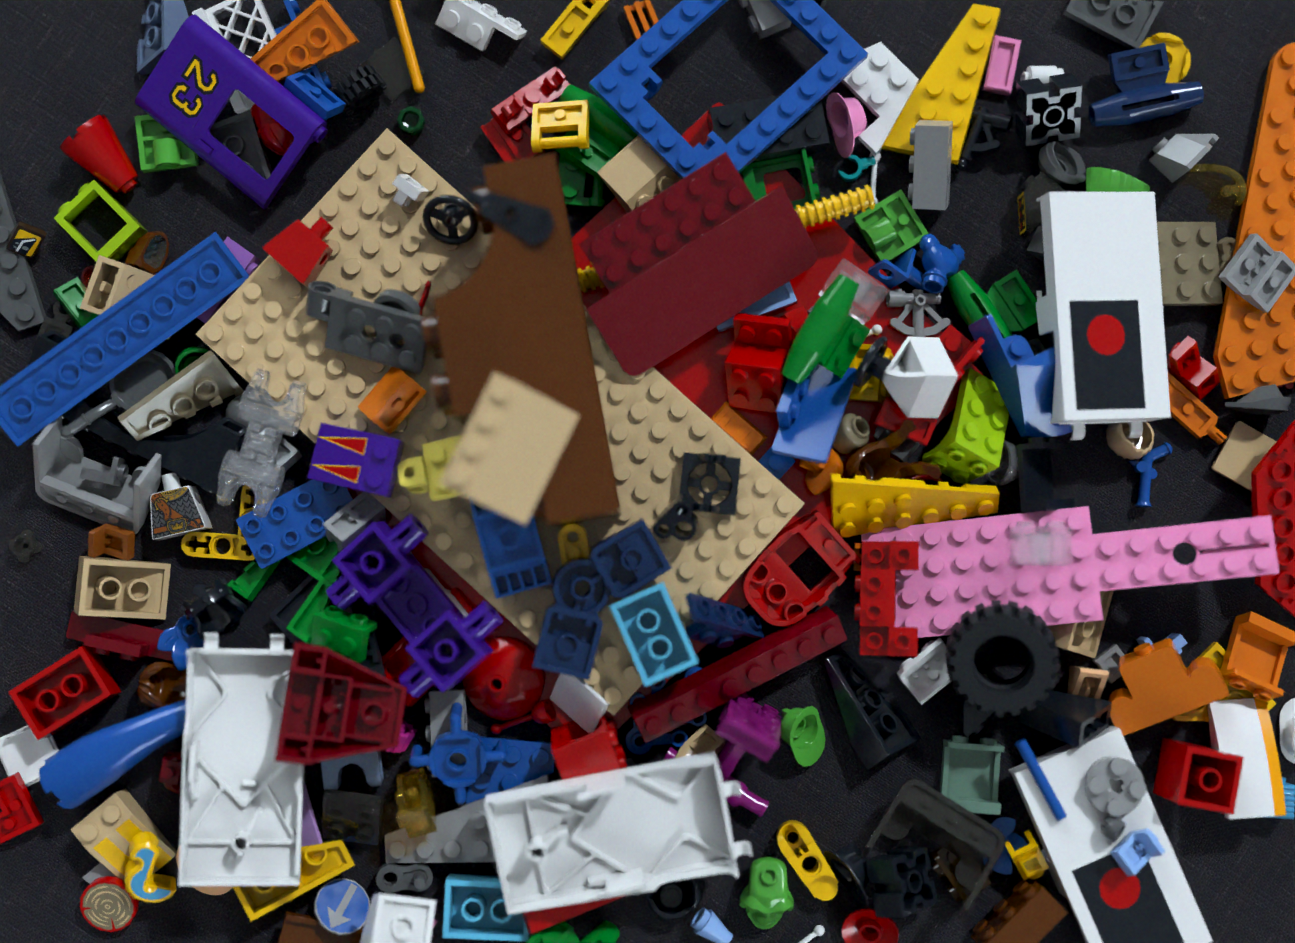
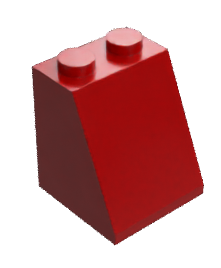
(1198, 776)

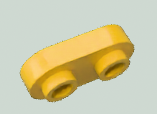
(573, 549)

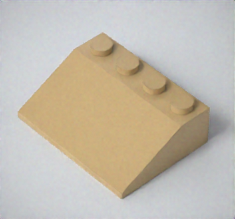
(509, 448)

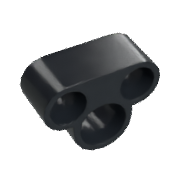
(673, 515)

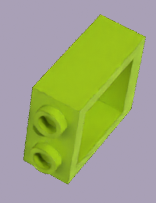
(117, 245)

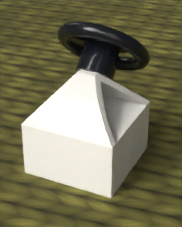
(916, 377)

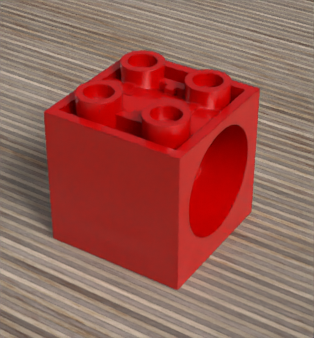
(585, 753)

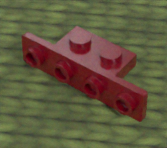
(116, 636)

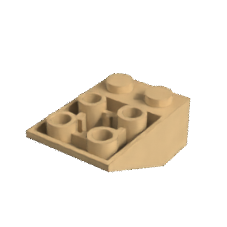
(110, 284)

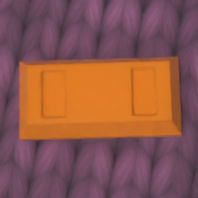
(739, 428)

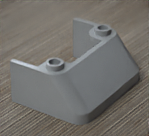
(58, 482)

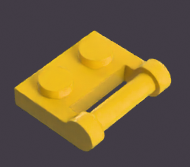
(560, 118)

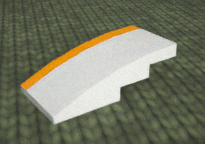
(1247, 731)

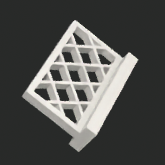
(238, 99)

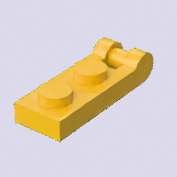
(572, 25)

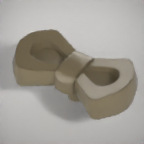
(1226, 249)

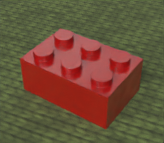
(64, 692)

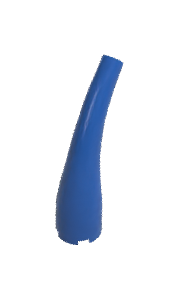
(107, 754)

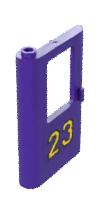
(194, 86)

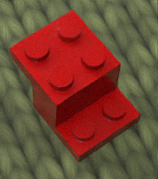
(757, 361)

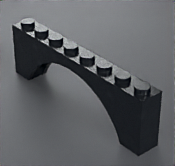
(190, 456)

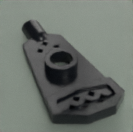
(524, 220)

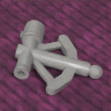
(917, 302)

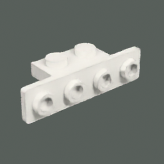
(476, 22)

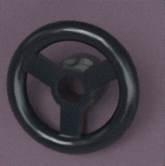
(451, 215)

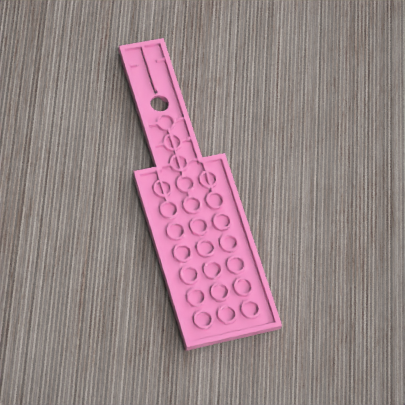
(970, 565)

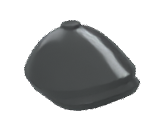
(1061, 163)

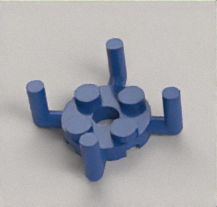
(462, 742)

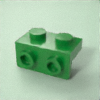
(342, 632)

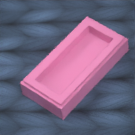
(1001, 65)

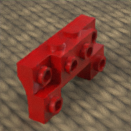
(878, 598)

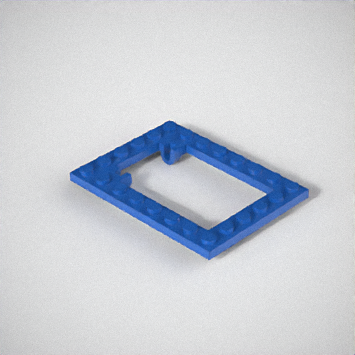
(624, 80)

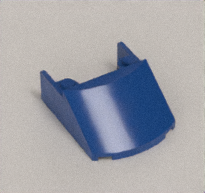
(1021, 379)

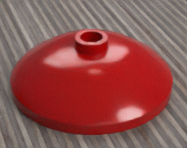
(520, 681)

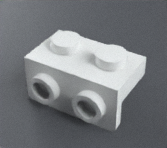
(927, 672)

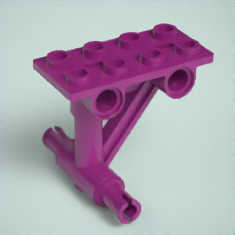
(745, 728)

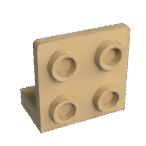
(1242, 453)

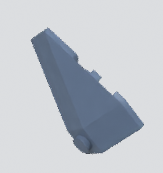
(162, 23)

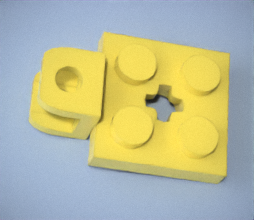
(425, 473)

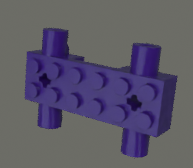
(413, 605)

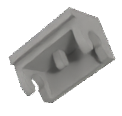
(354, 519)

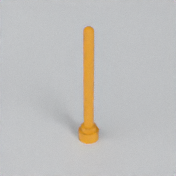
(407, 45)

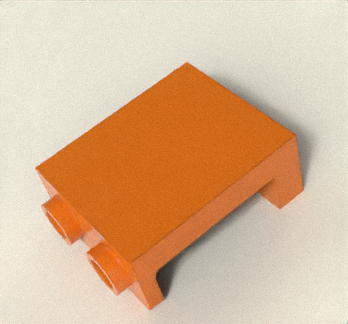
(1256, 655)

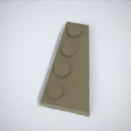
(192, 389)

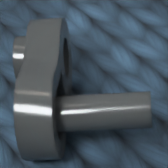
(408, 877)

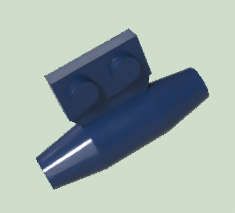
(1143, 92)

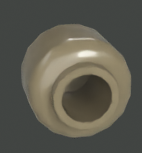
(851, 434)

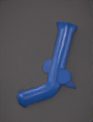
(1147, 473)

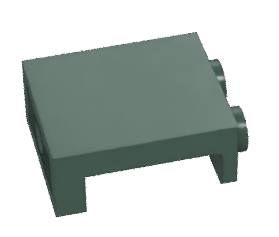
(972, 773)

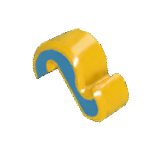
(138, 872)

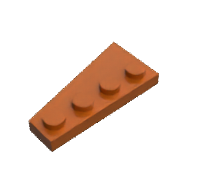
(305, 42)

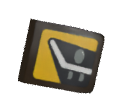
(25, 240)

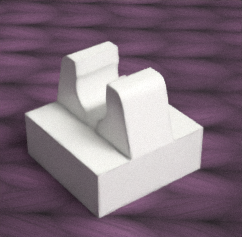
(408, 190)

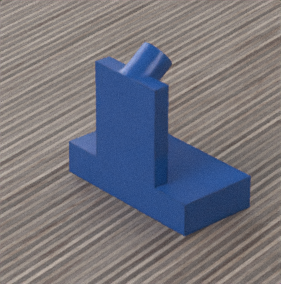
(314, 94)

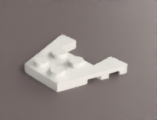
(884, 89)

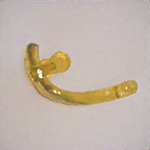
(1238, 189)

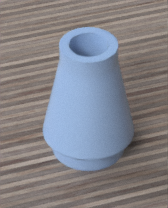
(710, 927)

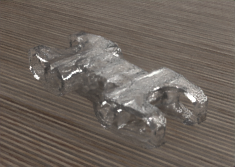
(267, 424)

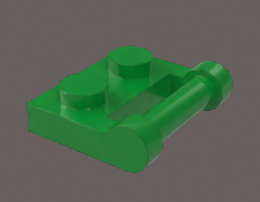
(573, 186)

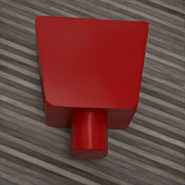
(302, 249)

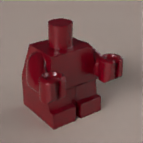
(172, 771)

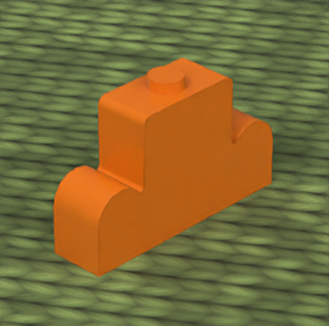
(1162, 686)

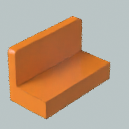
(391, 399)

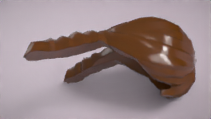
(875, 463)
(162, 685)

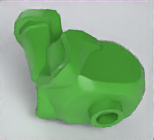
(766, 892)

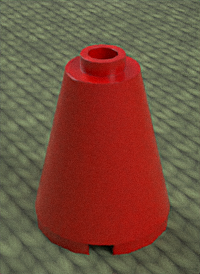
(101, 154)

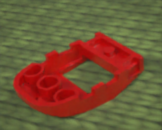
(778, 591)

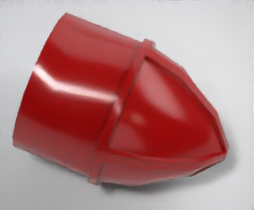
(271, 132)

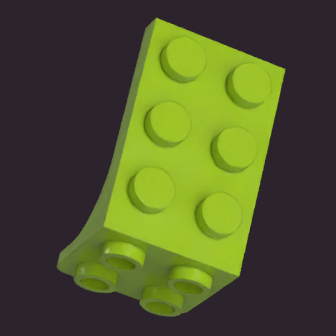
(976, 432)

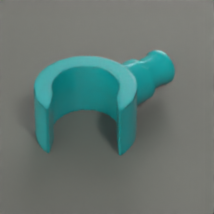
(862, 163)

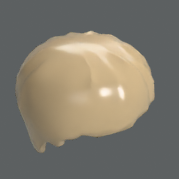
(1132, 447)

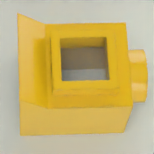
(1028, 859)

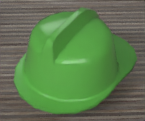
(803, 733)

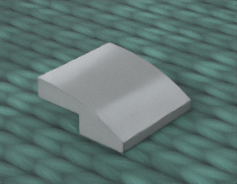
(1258, 273)

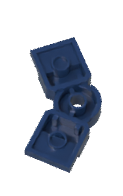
(571, 623)

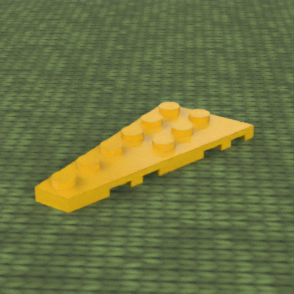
(950, 83)
(871, 506)

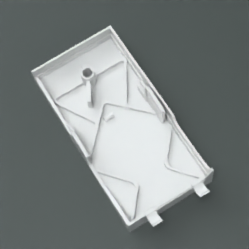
(236, 800)

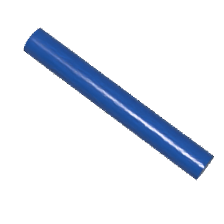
(1040, 779)

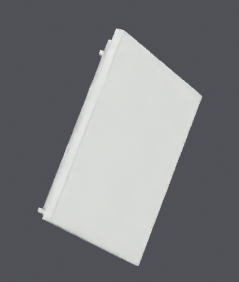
(579, 701)
(25, 754)

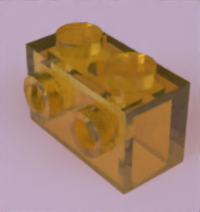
(415, 803)

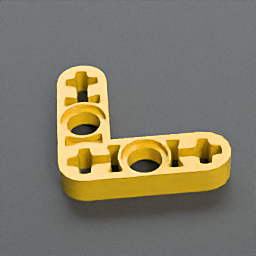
(237, 542)

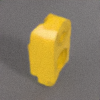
(820, 878)

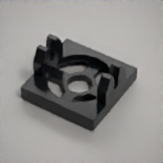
(730, 464)

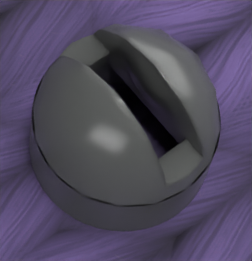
(1114, 828)

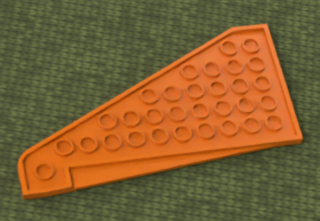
(1250, 344)

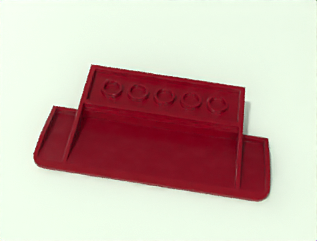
(691, 262)

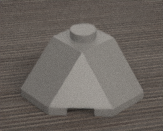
(1181, 153)

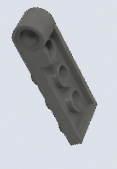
(347, 324)

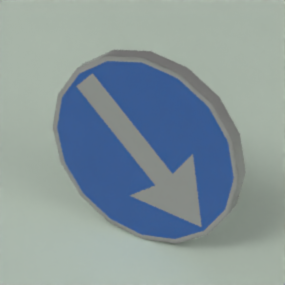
(341, 906)

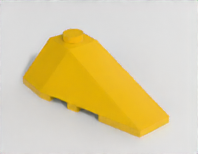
(318, 865)

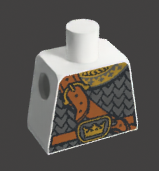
(177, 510)

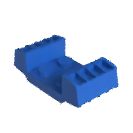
(510, 551)

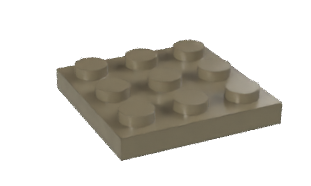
(1189, 264)

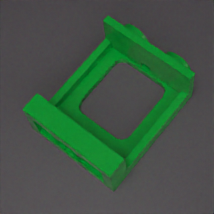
(754, 174)

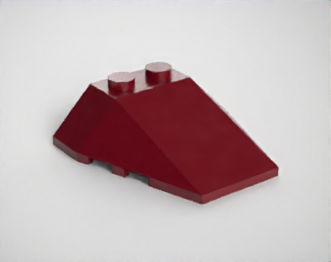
(336, 708)

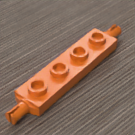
(1192, 412)

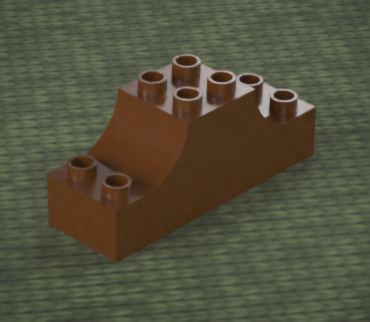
(528, 324)

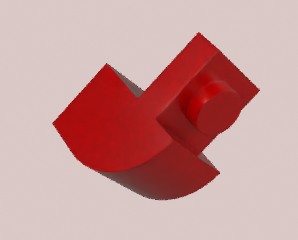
(1191, 369)

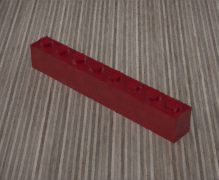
(737, 673)

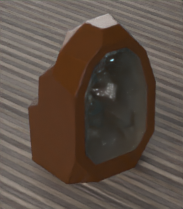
(149, 252)

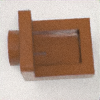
(111, 541)

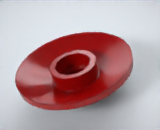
(864, 927)

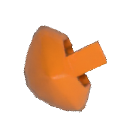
(818, 474)

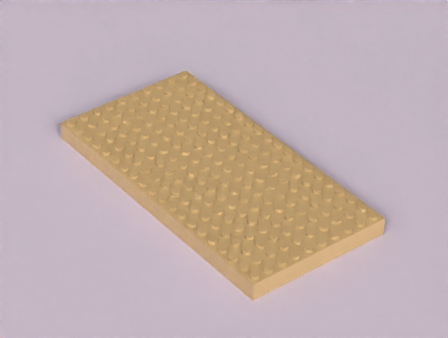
(644, 414)

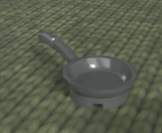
(128, 388)

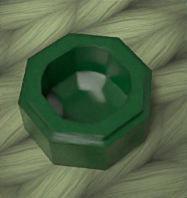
(411, 121)

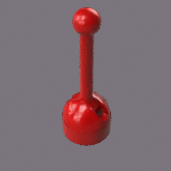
(542, 713)

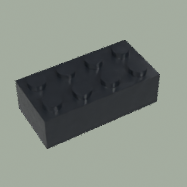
(807, 133)

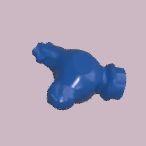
(938, 263)

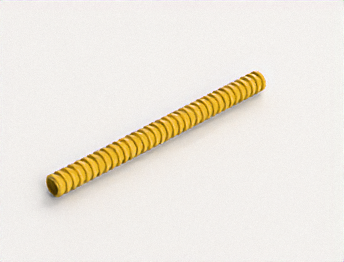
(808, 214)

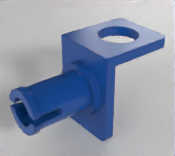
(901, 270)

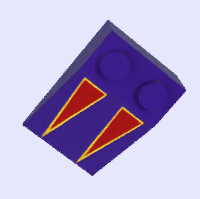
(356, 459)

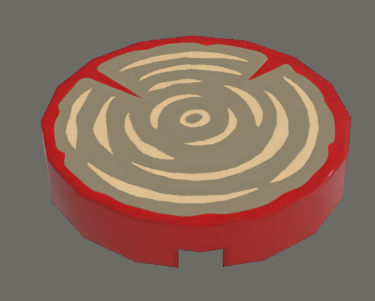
(108, 904)

